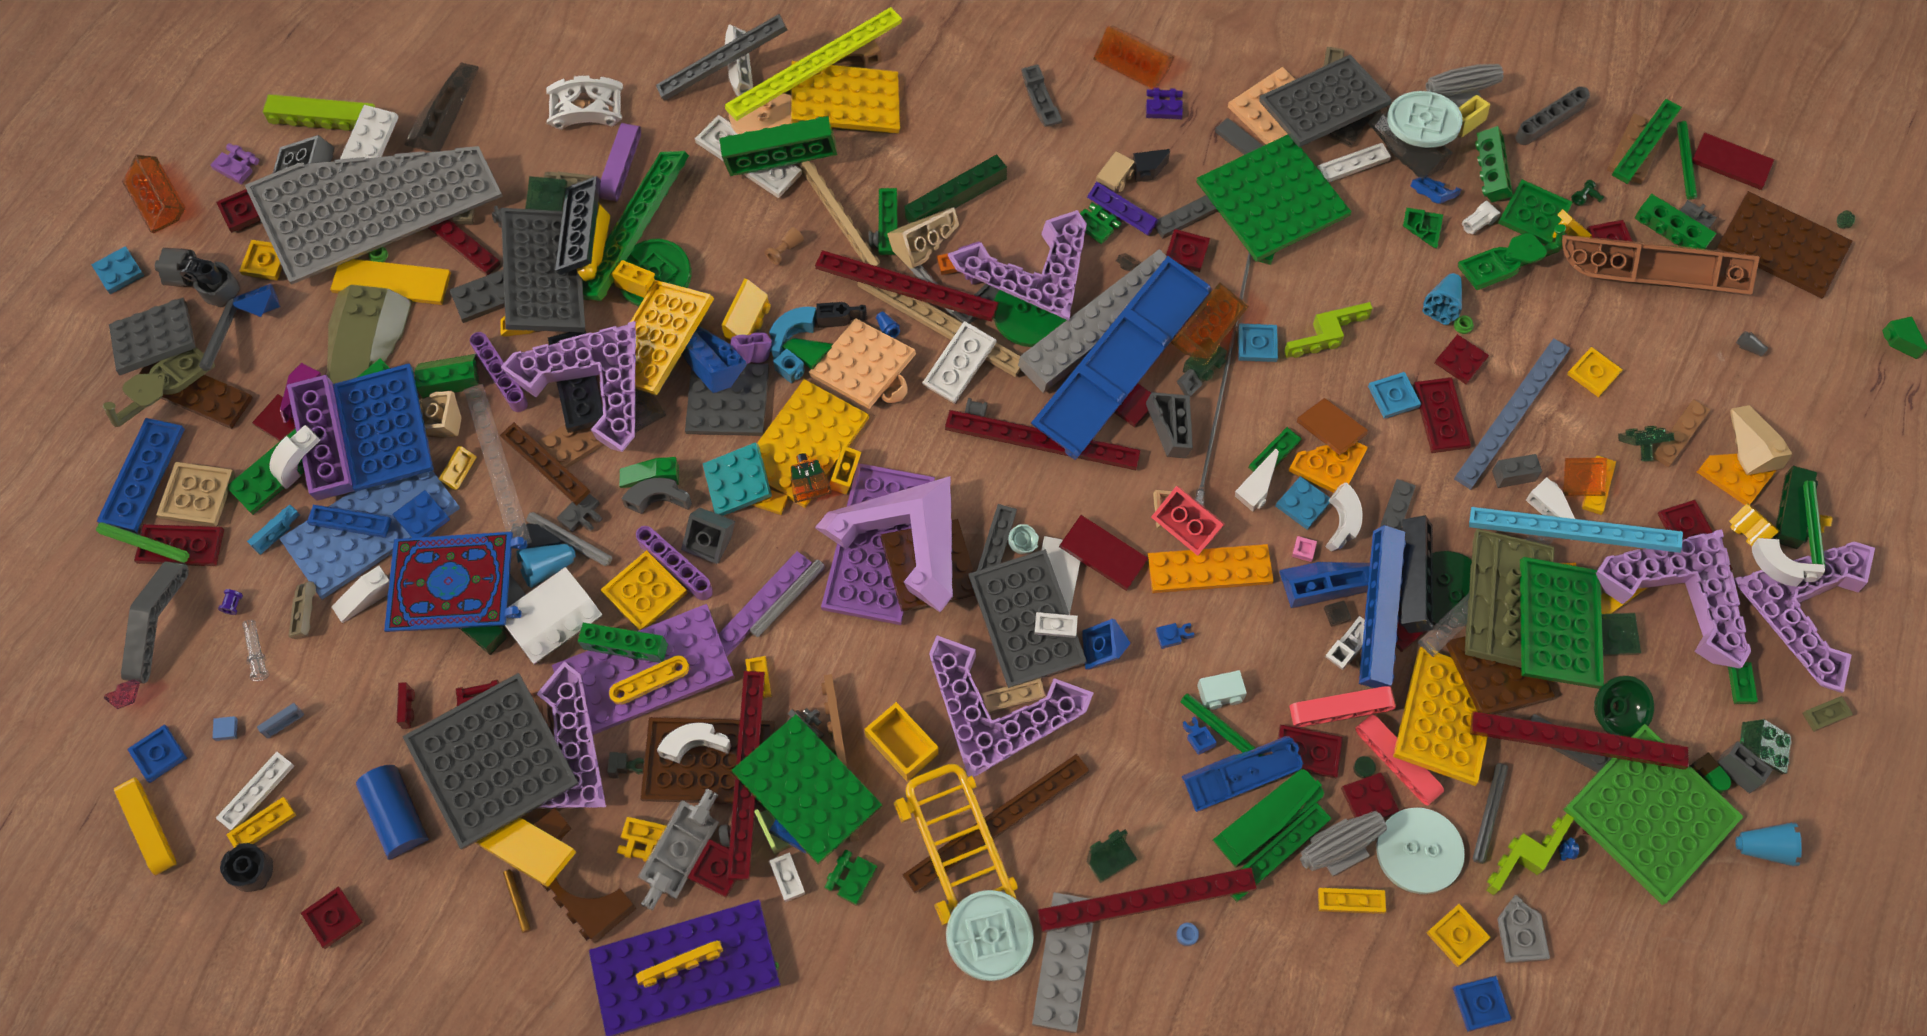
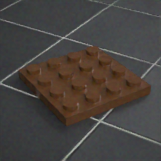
(901, 562)
(1496, 685)

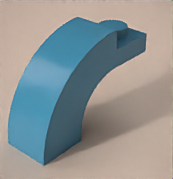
(790, 323)

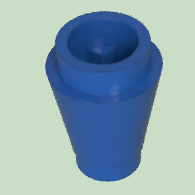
(888, 325)

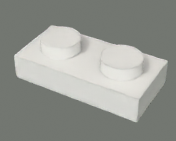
(1056, 625)
(787, 877)

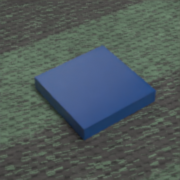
(157, 753)
(1481, 1003)

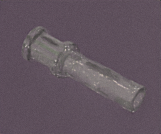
(256, 658)

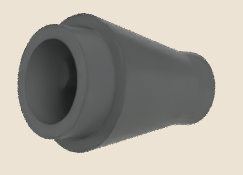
(1751, 343)

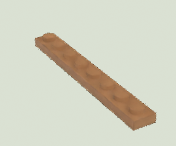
(834, 727)

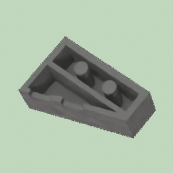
(1172, 422)

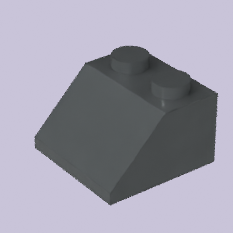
(707, 535)

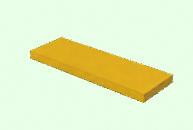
(410, 281)
(529, 850)

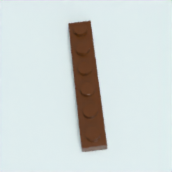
(545, 464)

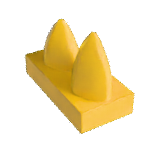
(1572, 226)

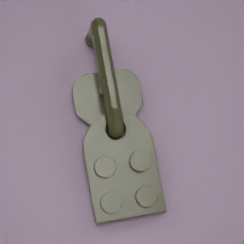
(165, 377)

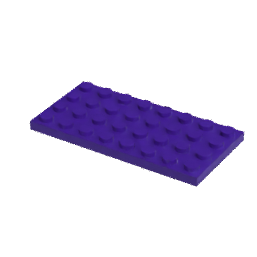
(741, 970)

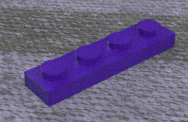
(1122, 208)

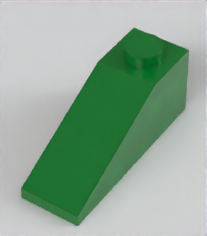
(654, 468)

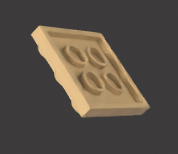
(195, 494)

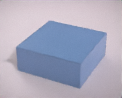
(225, 728)

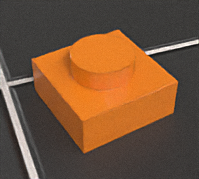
(945, 264)

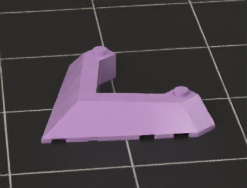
(1051, 289)
(602, 353)
(928, 512)
(1710, 584)
(1780, 607)
(574, 736)
(988, 741)

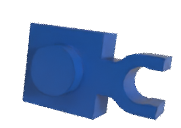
(1171, 635)
(1199, 738)

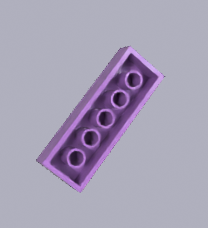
(326, 463)

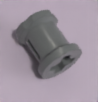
(976, 408)

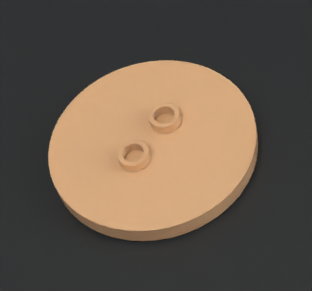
(767, 116)

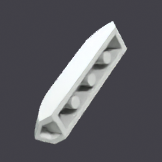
(740, 69)

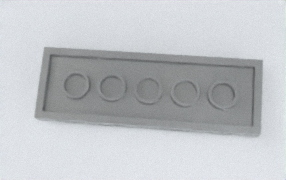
(1062, 974)

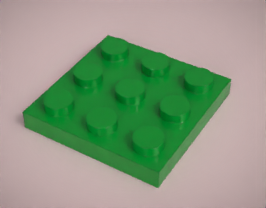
(1534, 211)

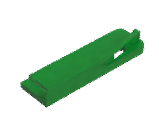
(1269, 817)

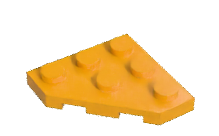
(1327, 467)
(1730, 476)

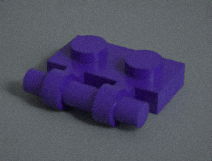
(1164, 108)

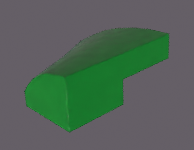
(1424, 225)
(807, 350)

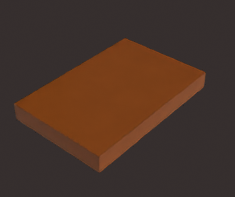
(1332, 426)

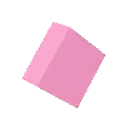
(1304, 549)

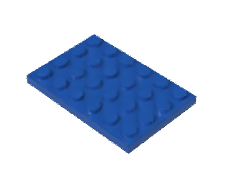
(382, 427)

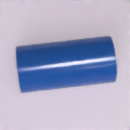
(391, 810)

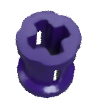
(230, 602)

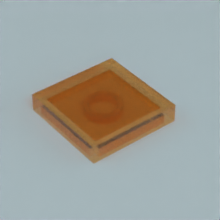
(1585, 477)

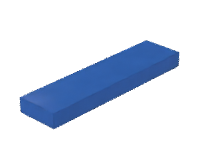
(349, 521)

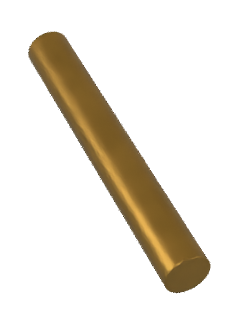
(516, 900)

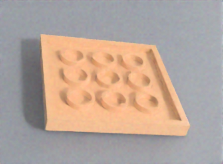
(1253, 112)
(862, 363)

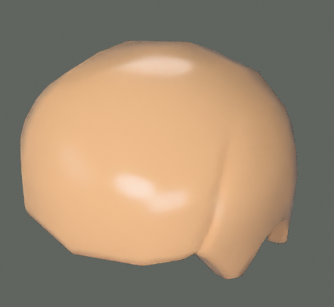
(896, 390)

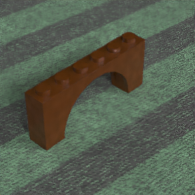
(594, 915)

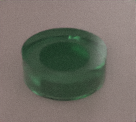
(1364, 767)

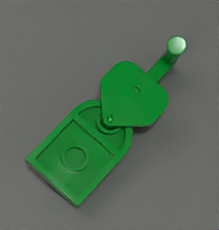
(1506, 262)

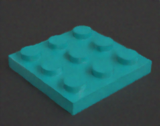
(737, 479)

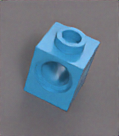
(788, 359)

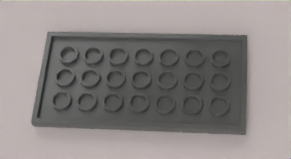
(533, 291)

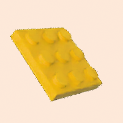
(643, 591)

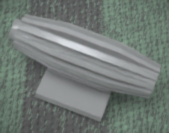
(1464, 82)
(1343, 843)

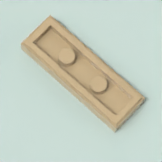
(1012, 697)

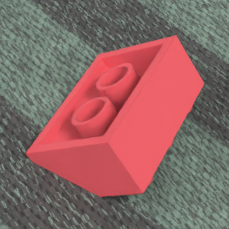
(1187, 520)

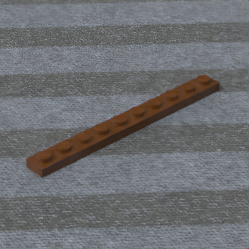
(1000, 820)

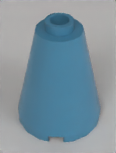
(543, 562)
(1772, 843)

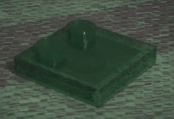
(546, 193)
(1620, 634)

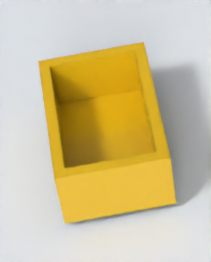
(901, 741)

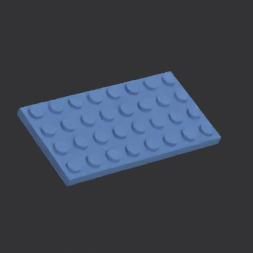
(338, 556)

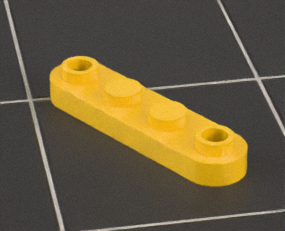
(649, 680)
(687, 960)

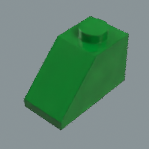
(1905, 337)

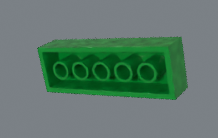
(778, 146)

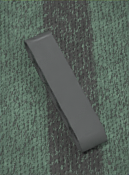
(1552, 115)

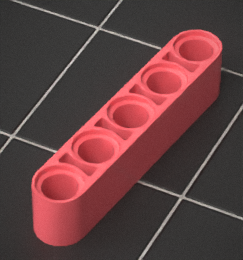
(1342, 706)
(1383, 744)

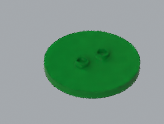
(662, 258)
(1023, 321)

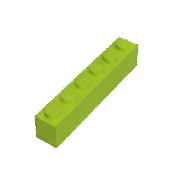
(312, 112)

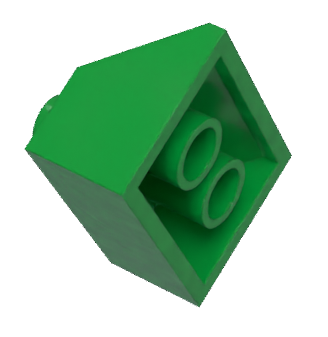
(447, 375)

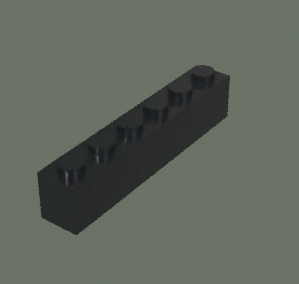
(1417, 575)

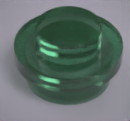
(1845, 219)

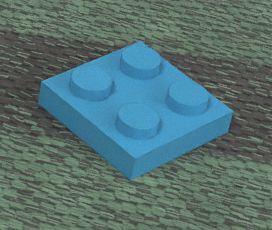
(117, 270)
(1257, 342)
(1394, 395)
(1303, 503)

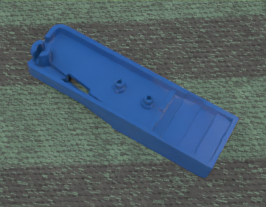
(1242, 772)

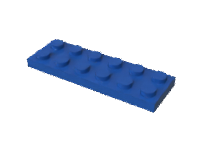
(141, 474)

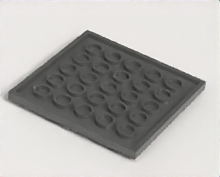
(490, 761)

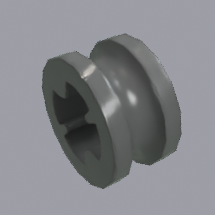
(873, 239)

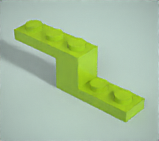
(1328, 330)
(1529, 853)

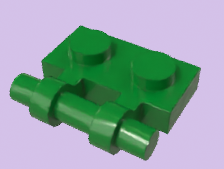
(1095, 227)
(856, 881)

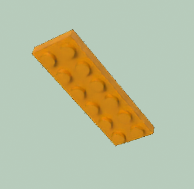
(1210, 569)

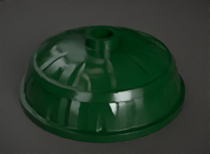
(1632, 708)

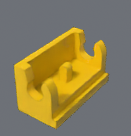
(633, 278)

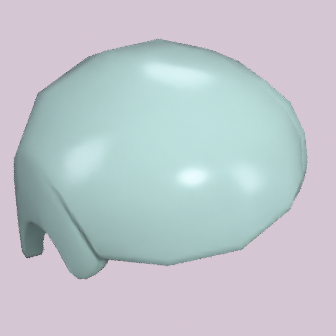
(1023, 539)

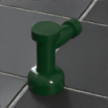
(1580, 198)

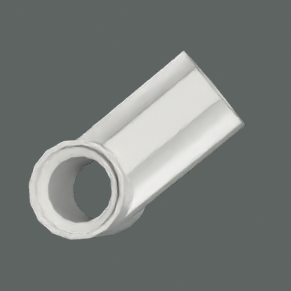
(1482, 216)

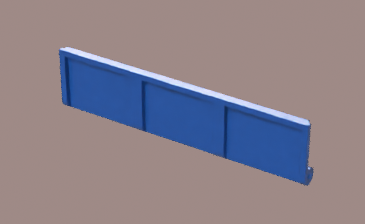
(1121, 357)

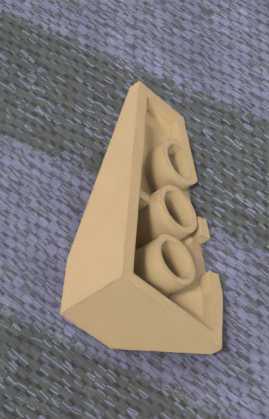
(919, 239)
(441, 414)
(1758, 443)

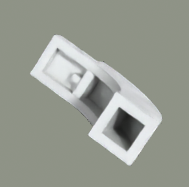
(289, 453)
(1350, 516)
(1780, 567)
(1348, 646)
(690, 736)

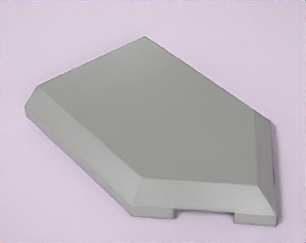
(1522, 933)

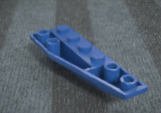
(713, 360)
(1324, 581)

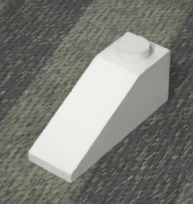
(1256, 486)
(1550, 500)
(362, 594)

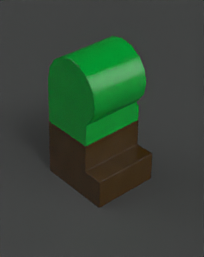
(1712, 773)

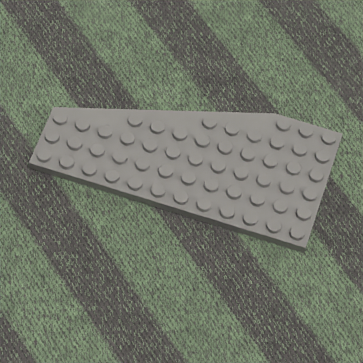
(356, 205)

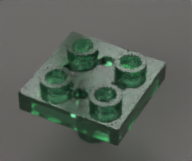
(1645, 439)

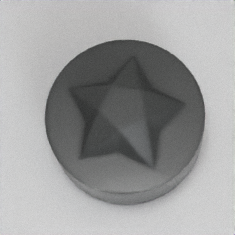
(724, 832)

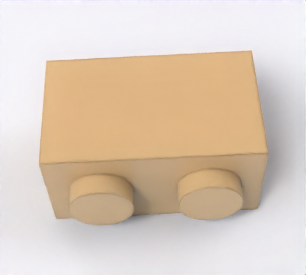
(1116, 172)

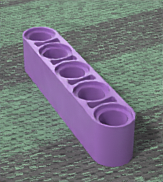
(619, 161)
(494, 365)
(680, 569)

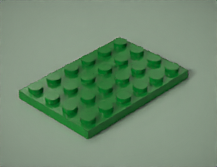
(1561, 623)
(807, 789)

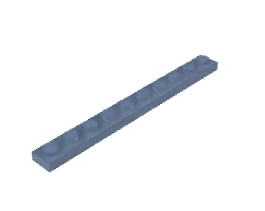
(1511, 414)

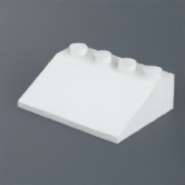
(551, 615)

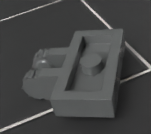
(576, 515)

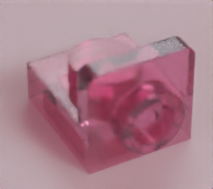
(124, 694)

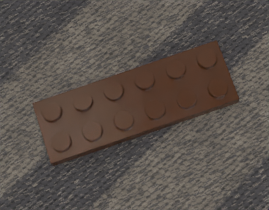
(210, 399)

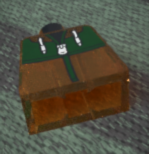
(808, 479)

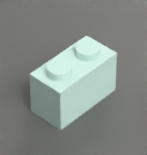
(1222, 690)

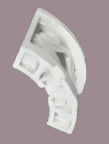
(596, 112)

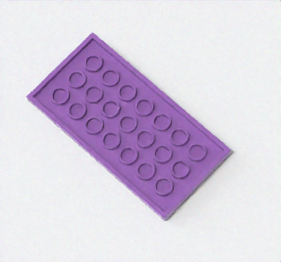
(860, 574)
(687, 635)

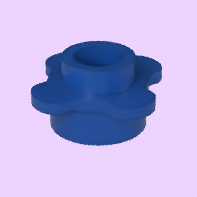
(1569, 849)

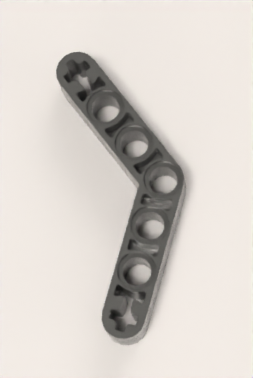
(144, 619)

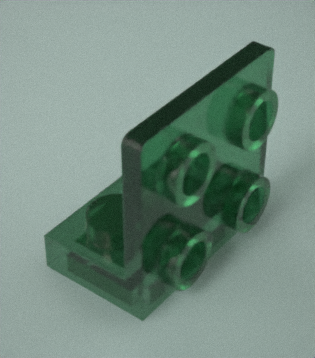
(1767, 743)
(1110, 856)

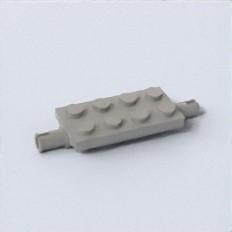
(678, 849)

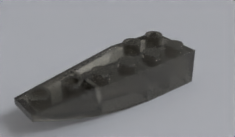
(441, 111)
(1421, 160)

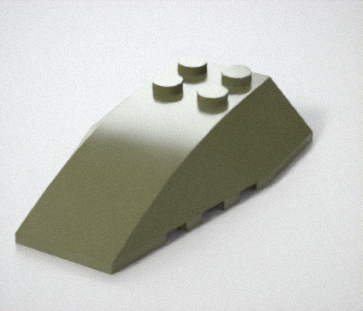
(363, 329)

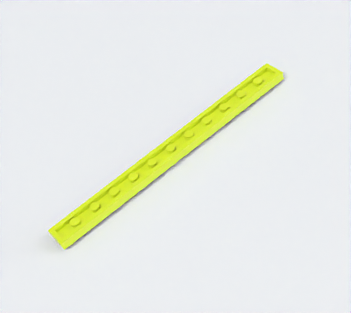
(812, 64)

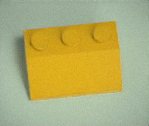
(746, 311)

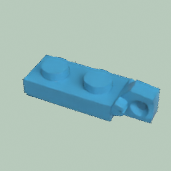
(273, 530)

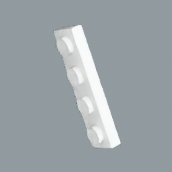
(1354, 162)
(255, 791)

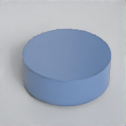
(1187, 934)

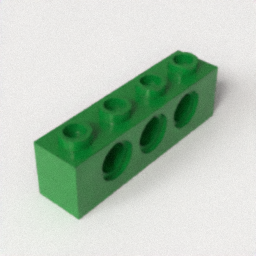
(1493, 151)
(1673, 224)
(622, 642)

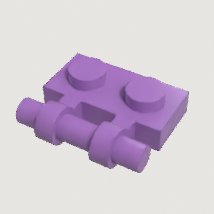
(231, 167)

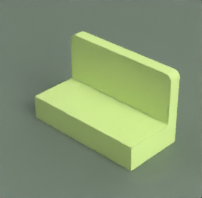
(766, 821)

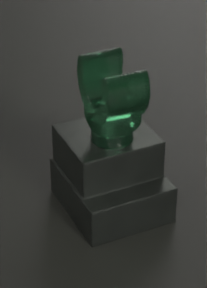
(619, 763)

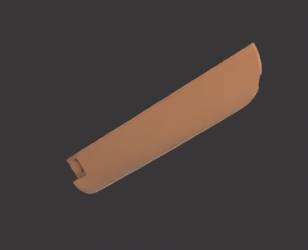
(1661, 264)

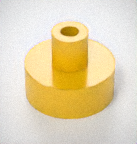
(1825, 520)

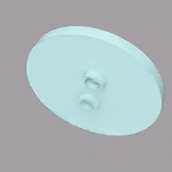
(1424, 119)
(1420, 851)
(989, 935)

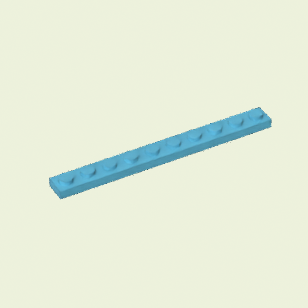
(1576, 529)

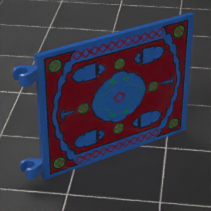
(451, 582)

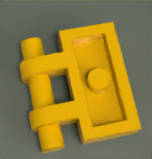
(640, 832)

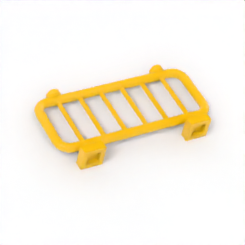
(904, 810)

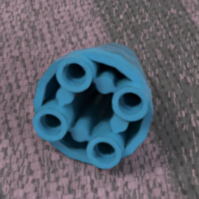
(1445, 300)

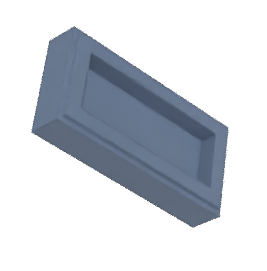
(280, 720)

